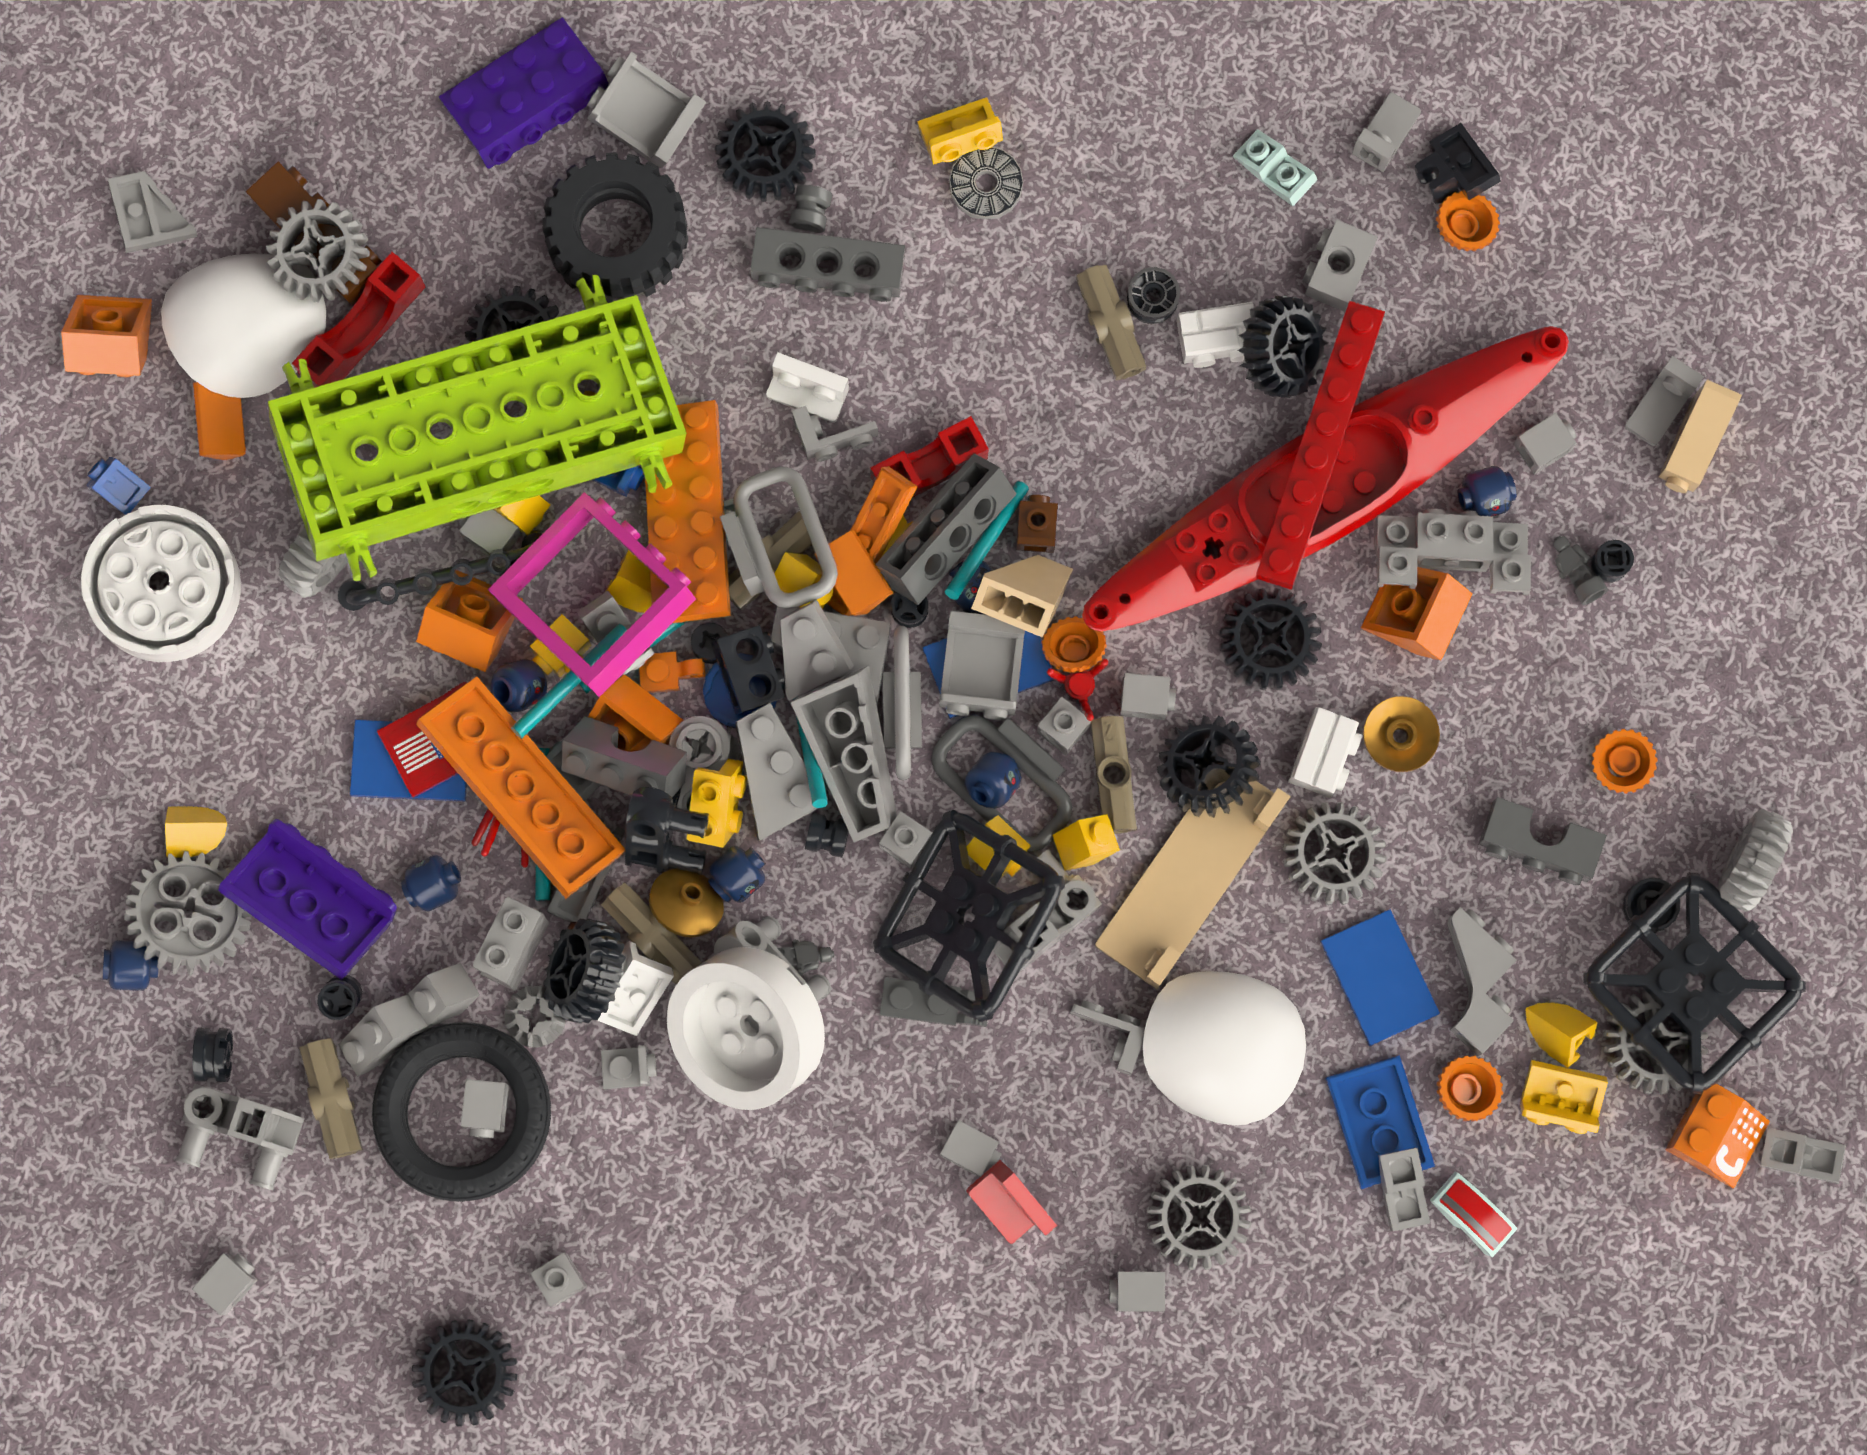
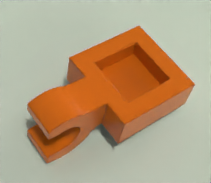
(663, 672)

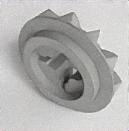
(695, 729)
(519, 1026)

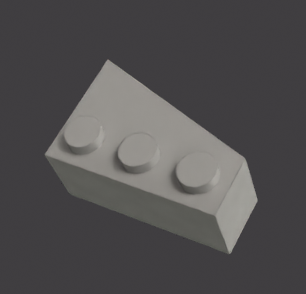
(862, 638)
(773, 772)

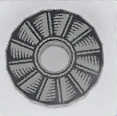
(986, 204)

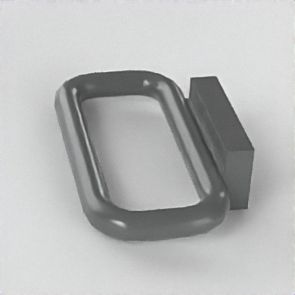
(1030, 759)

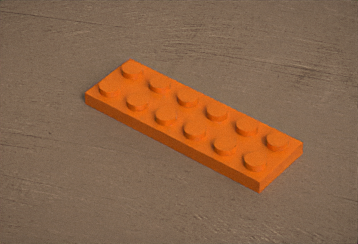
(686, 516)
(521, 787)

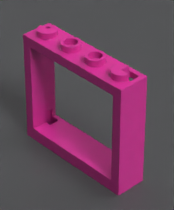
(638, 636)

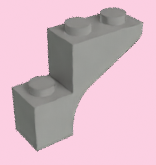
(1483, 964)
(397, 1021)

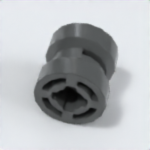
(810, 208)

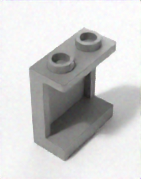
(644, 110)
(981, 666)
(510, 943)

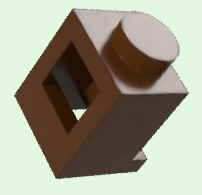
(1034, 537)

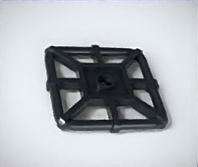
(991, 910)
(1695, 1008)

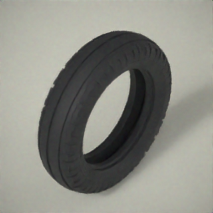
(393, 1097)

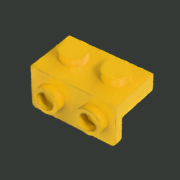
(960, 131)
(719, 796)
(1563, 1097)

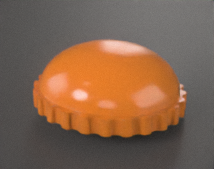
(1455, 218)
(1073, 645)
(1628, 756)
(1461, 1088)

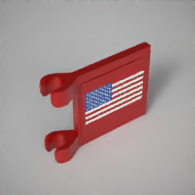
(413, 753)

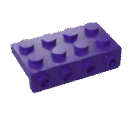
(525, 93)
(309, 898)

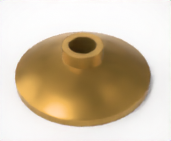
(1406, 715)
(678, 911)

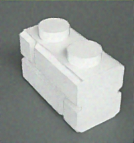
(1212, 333)
(1324, 753)

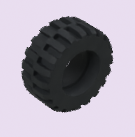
(608, 181)

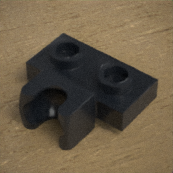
(1455, 165)

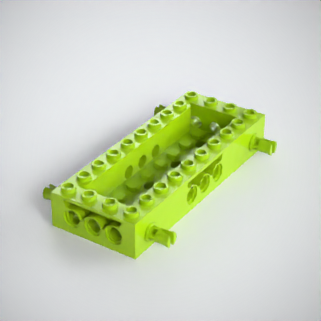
(489, 454)

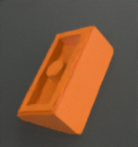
(219, 424)
(858, 577)

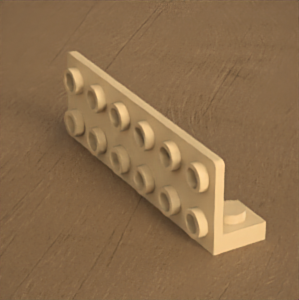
(1186, 884)

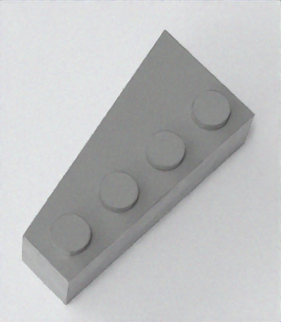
(850, 750)

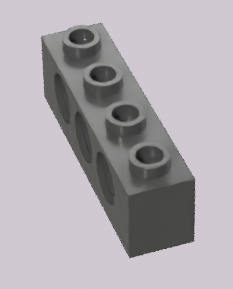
(812, 249)
(946, 528)

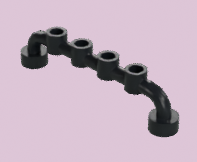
(356, 594)

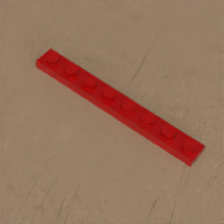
(1320, 445)

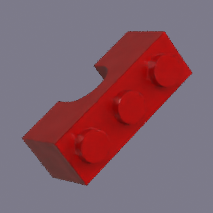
(939, 458)

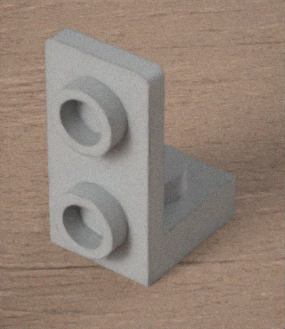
(1386, 132)
(1663, 401)
(825, 449)
(602, 617)
(1125, 1050)

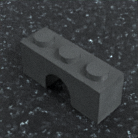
(594, 755)
(1509, 834)

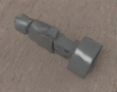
(1573, 563)
(805, 956)

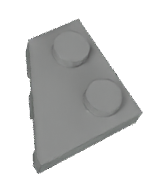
(146, 214)
(810, 650)

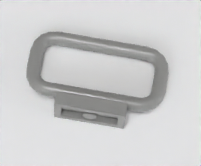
(750, 550)
(902, 706)

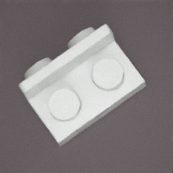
(806, 385)
(639, 991)

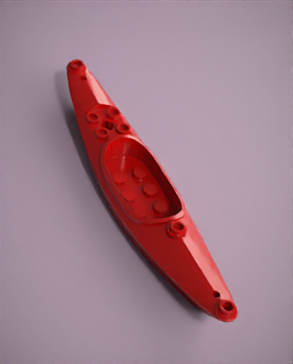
(1385, 455)

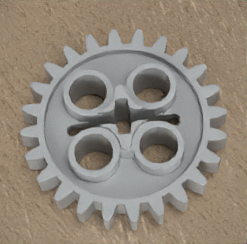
(181, 945)

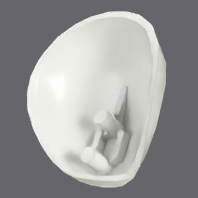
(238, 324)
(1224, 1046)

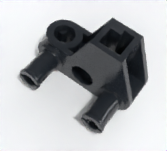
(650, 830)

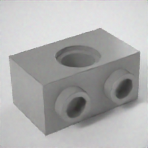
(1350, 246)

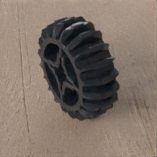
(752, 160)
(498, 310)
(1283, 346)
(1282, 651)
(1211, 739)
(584, 971)
(448, 1343)

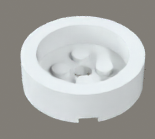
(169, 621)
(723, 1050)

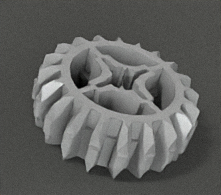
(303, 253)
(303, 573)
(1327, 837)
(1755, 860)
(1623, 1048)
(1175, 1241)

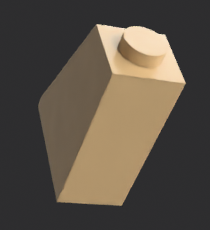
(1699, 436)
(1024, 593)

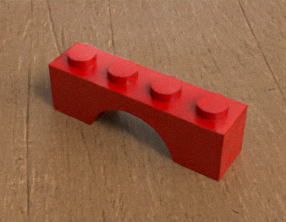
(382, 302)

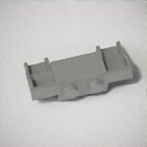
(1452, 543)

